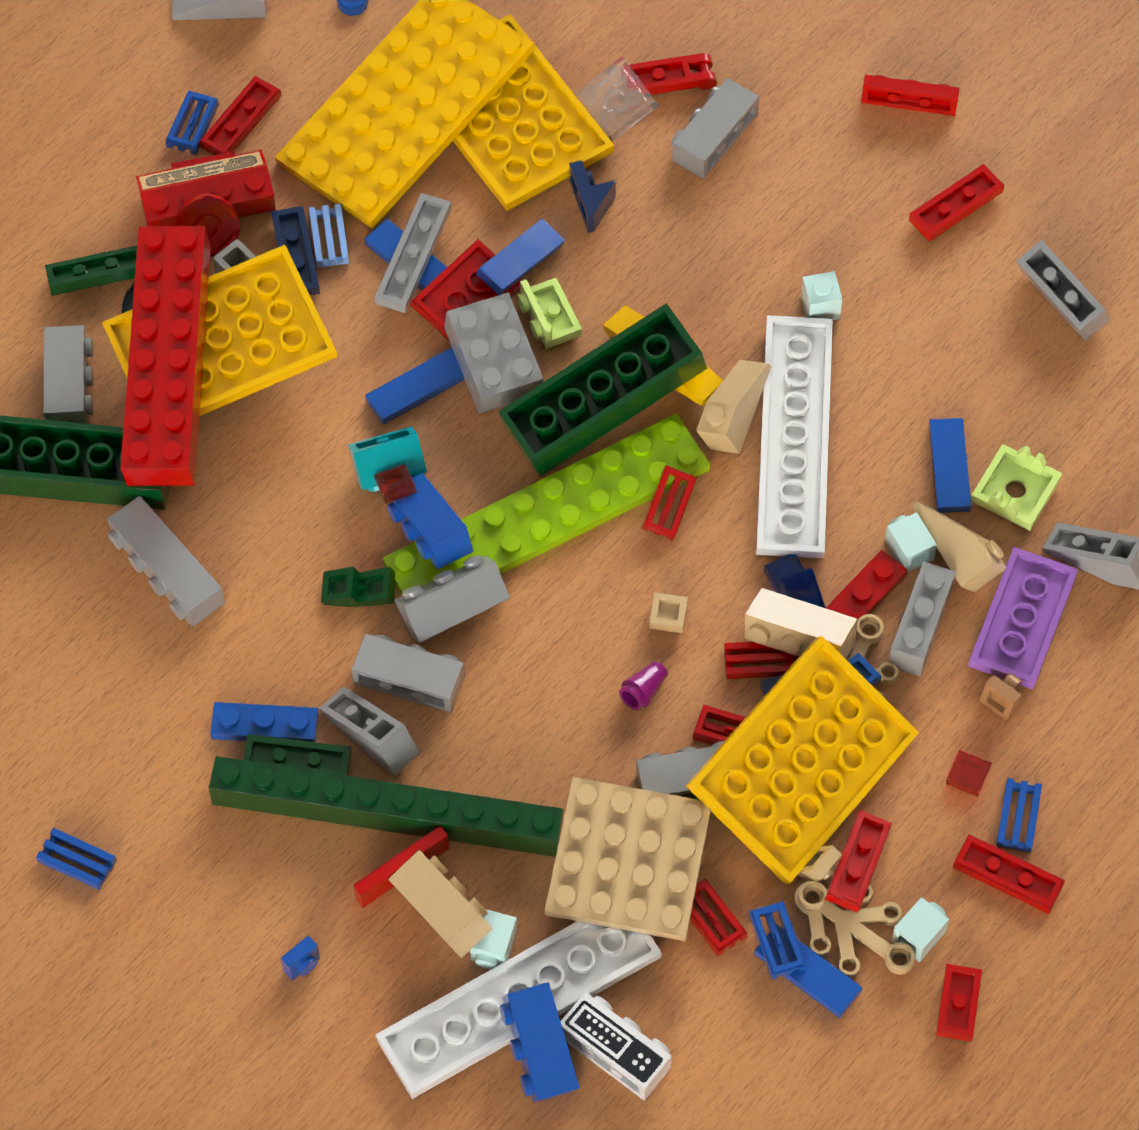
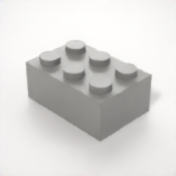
(492, 352)

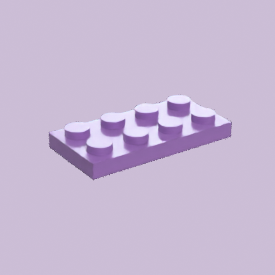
(1023, 617)

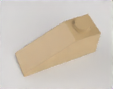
(733, 407)
(963, 550)

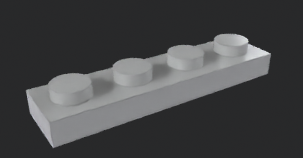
(413, 253)

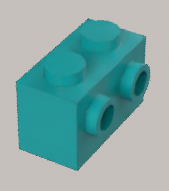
(384, 453)

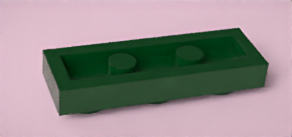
(92, 270)
(298, 754)

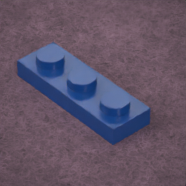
(238, 720)

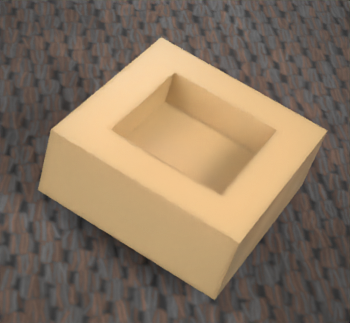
(668, 612)
(821, 864)

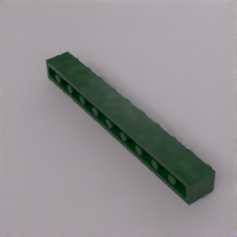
(385, 806)

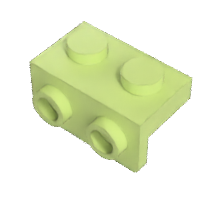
(549, 312)

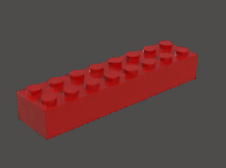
(166, 356)

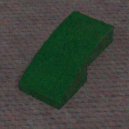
(356, 589)

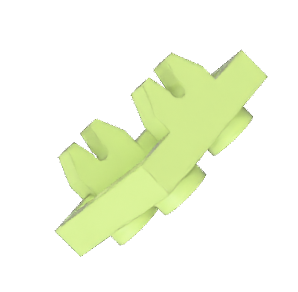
(1019, 467)

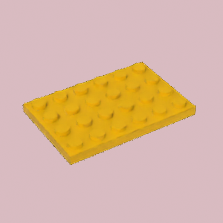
(530, 132)
(255, 330)
(802, 759)

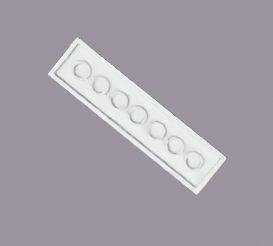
(795, 437)
(468, 1020)

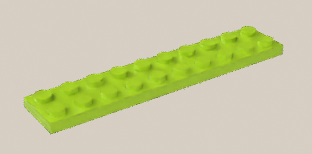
(566, 502)

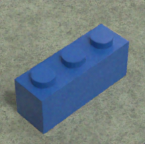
(431, 524)
(539, 1043)

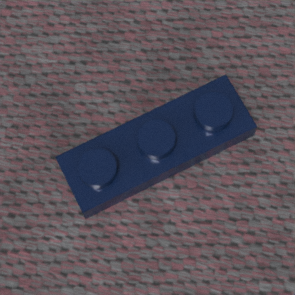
(292, 232)

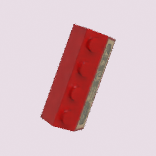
(238, 178)

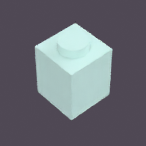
(821, 296)
(910, 541)
(921, 927)
(497, 944)

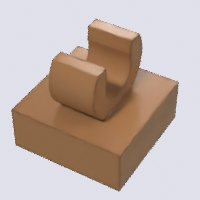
(1001, 695)

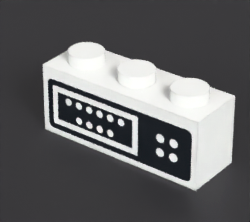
(616, 1045)

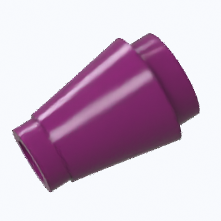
(643, 685)

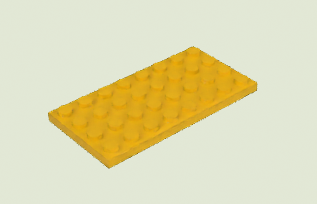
(404, 105)

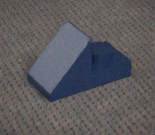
(591, 198)

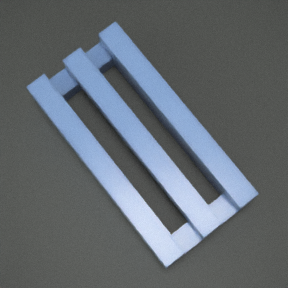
(326, 213)

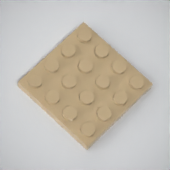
(628, 859)

